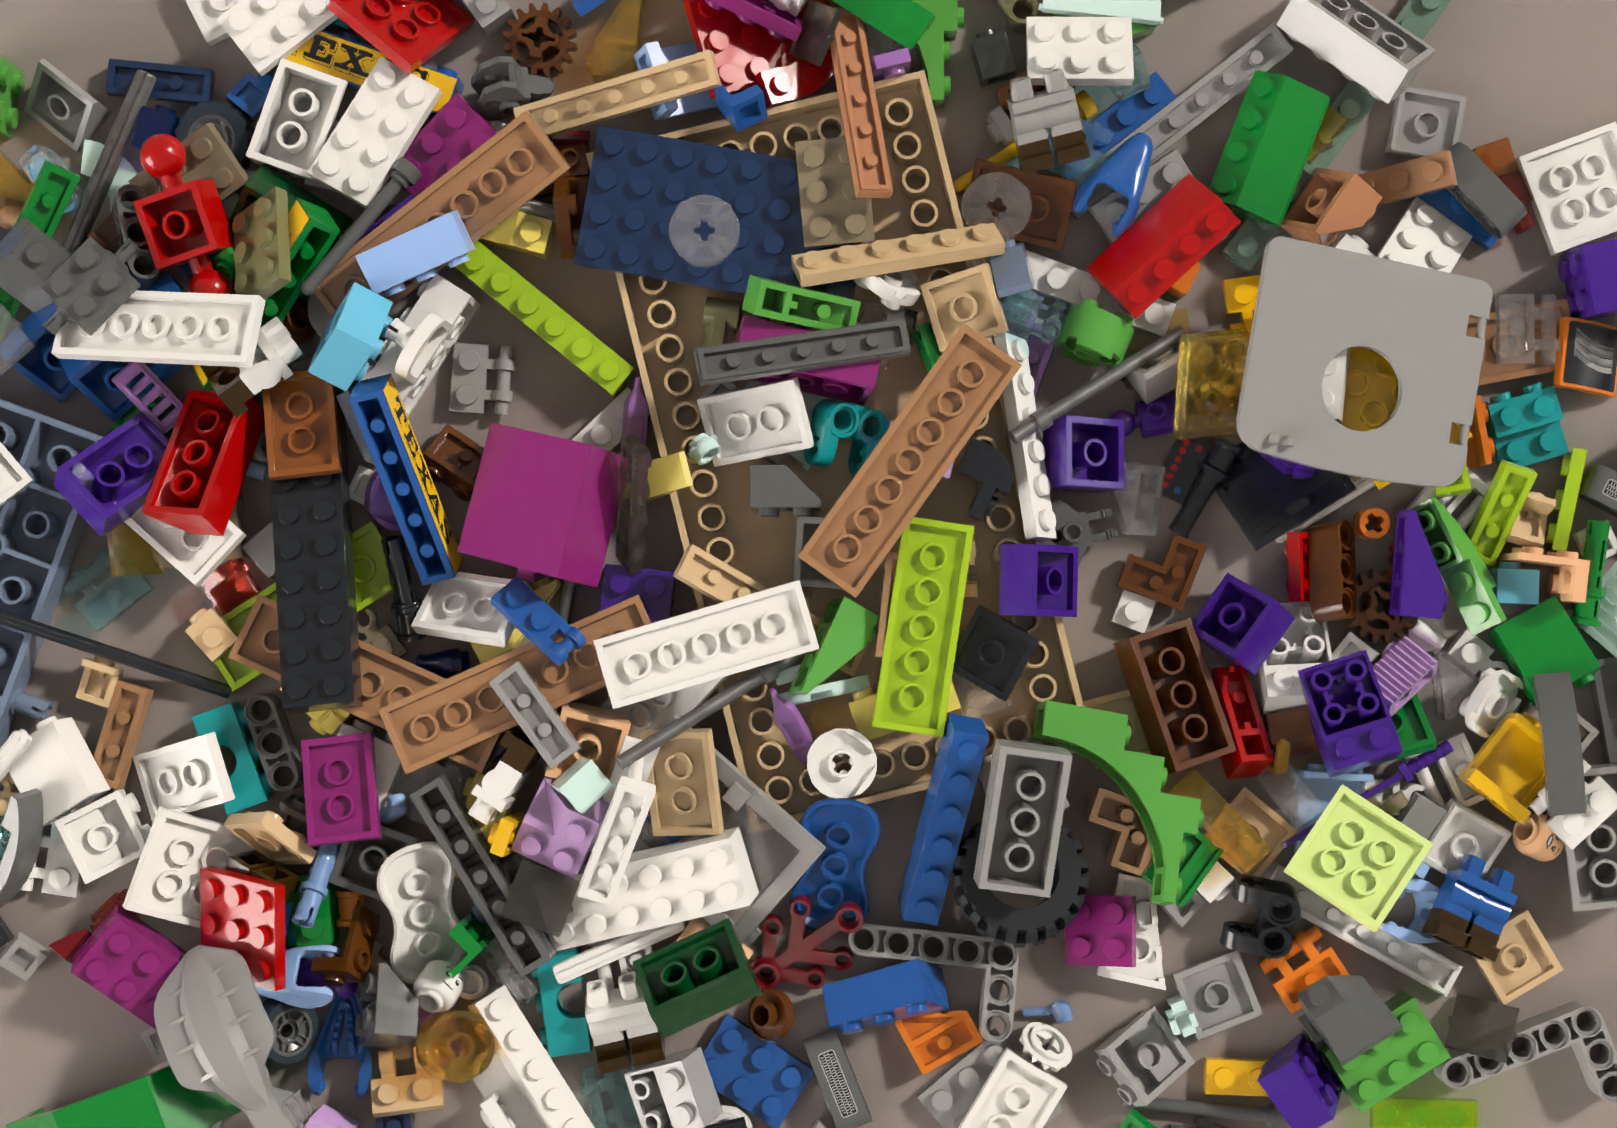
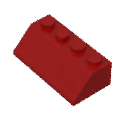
(1162, 245)
(204, 464)

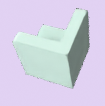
(582, 784)

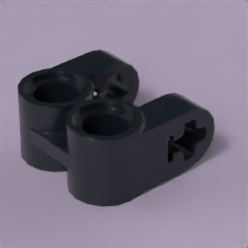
(1252, 938)

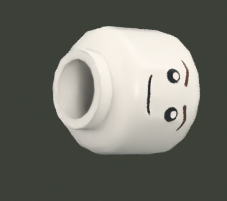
(436, 988)

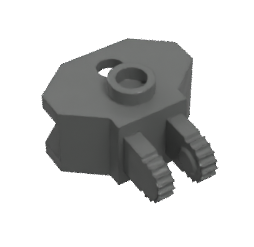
(506, 88)
(1074, 527)

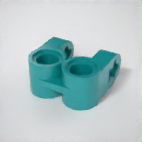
(848, 426)

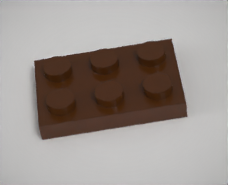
(1051, 204)

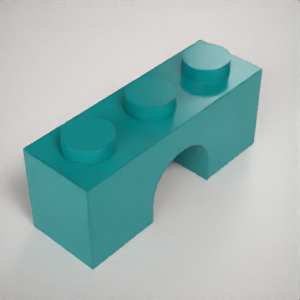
(232, 731)
(564, 1030)

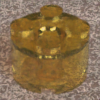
(469, 1032)

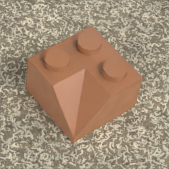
(1330, 204)

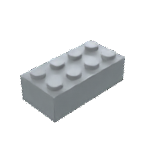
(1022, 818)

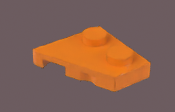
(938, 1037)

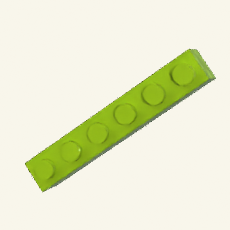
(547, 320)

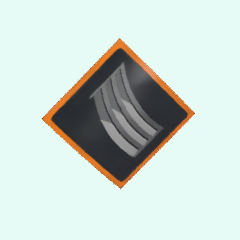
(1587, 357)

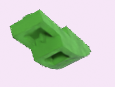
(1460, 567)

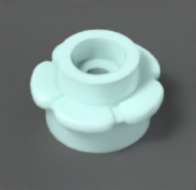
(704, 448)

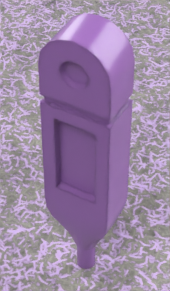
(636, 413)
(792, 726)

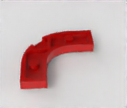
(796, 80)

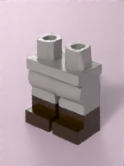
(1043, 111)

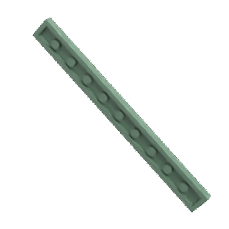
(1353, 103)

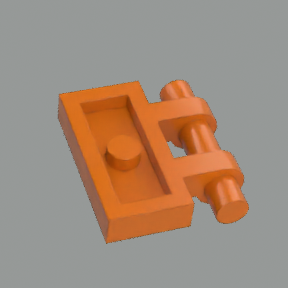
(1315, 967)

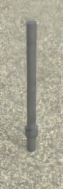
(1043, 418)
(763, 674)

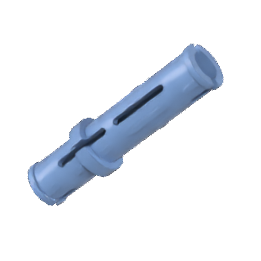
(314, 888)

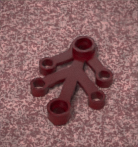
(803, 948)

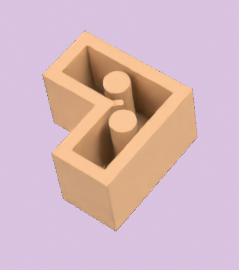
(1130, 844)

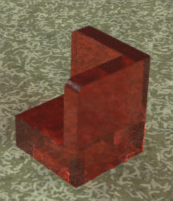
(230, 586)

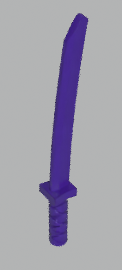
(1406, 771)

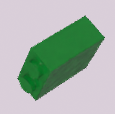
(1544, 643)

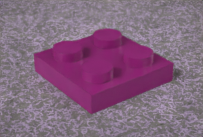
(1103, 932)

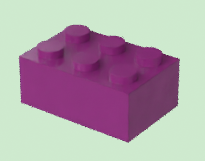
(127, 962)

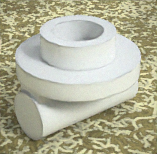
(1427, 634)

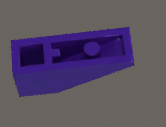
(1416, 580)

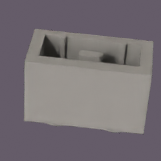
(674, 1091)

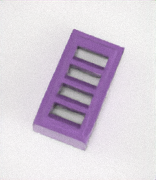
(170, 416)

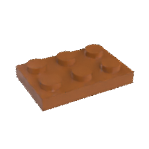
(302, 427)

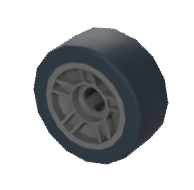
(297, 1036)

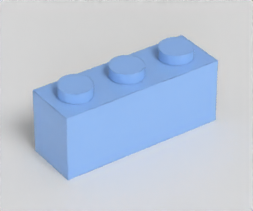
(416, 254)

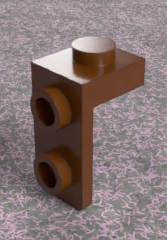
(357, 951)

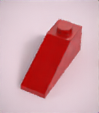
(1244, 722)

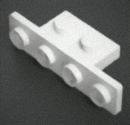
(503, 1101)

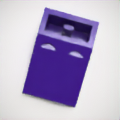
(1349, 714)

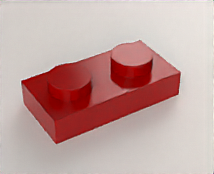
(1298, 567)

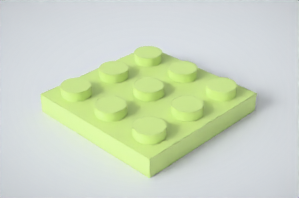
(1358, 858)

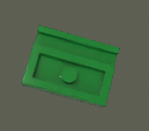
(1198, 861)

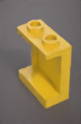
(1509, 766)

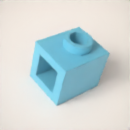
(1515, 584)

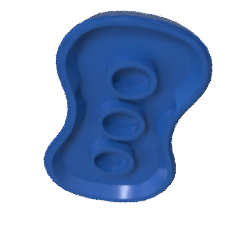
(838, 875)

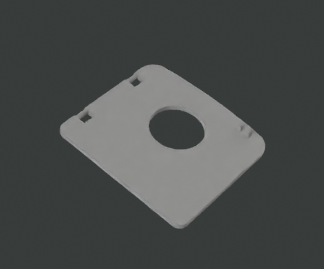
(1335, 299)

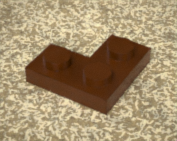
(1166, 582)

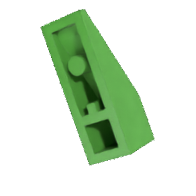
(799, 305)
(840, 636)

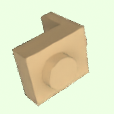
(1532, 521)
(211, 633)
(99, 680)

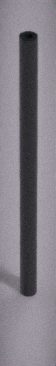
(114, 654)

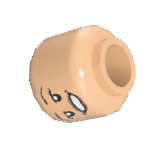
(1536, 839)

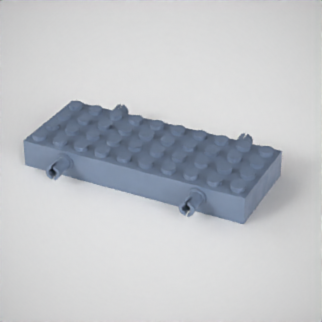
(36, 547)

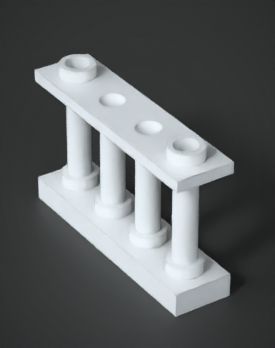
(620, 829)

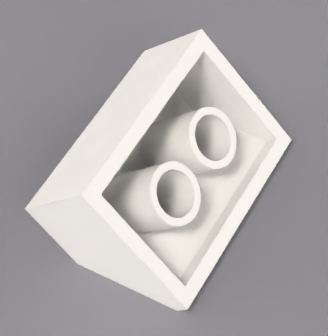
(296, 119)

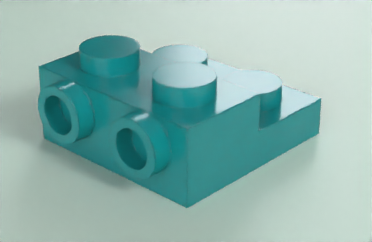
(1526, 426)

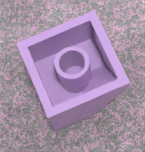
(556, 832)

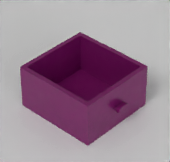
(543, 505)

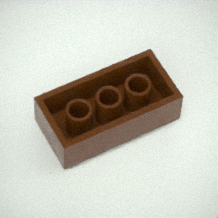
(1175, 696)

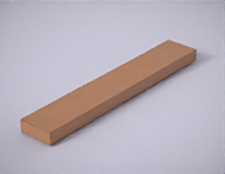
(860, 109)

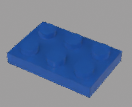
(755, 1071)

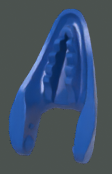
(1125, 173)
(339, 1041)

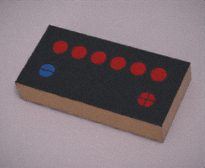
(1182, 467)

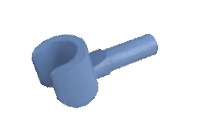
(1060, 1009)

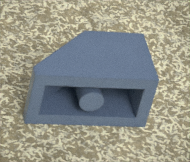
(1012, 270)

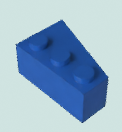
(885, 996)

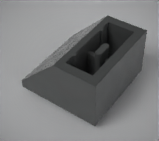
(779, 489)
(387, 1010)

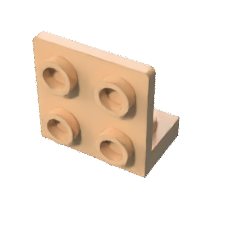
(1569, 573)

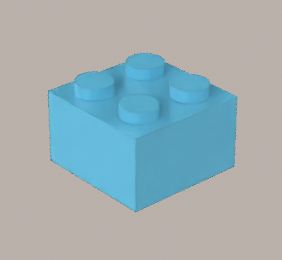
(352, 337)

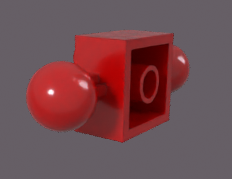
(185, 219)

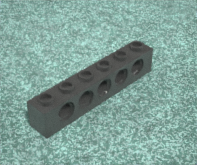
(479, 871)

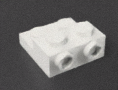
(104, 835)

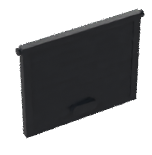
(1274, 503)

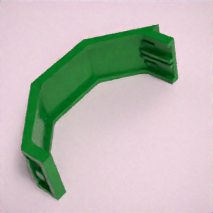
(142, 1103)

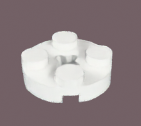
(893, 288)
(1491, 701)
(845, 783)

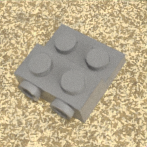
(1143, 1058)

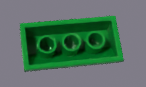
(1268, 147)

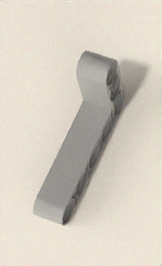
(949, 958)
(1535, 1047)

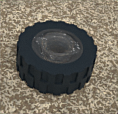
(229, 121)

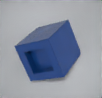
(742, 108)

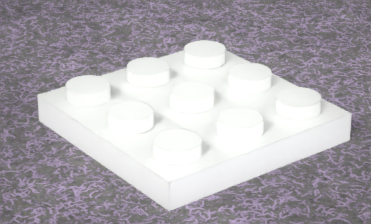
(1574, 188)
(170, 865)

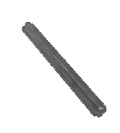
(109, 160)

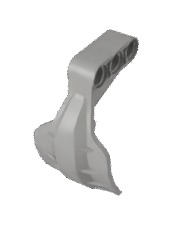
(222, 1037)

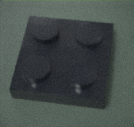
(993, 652)

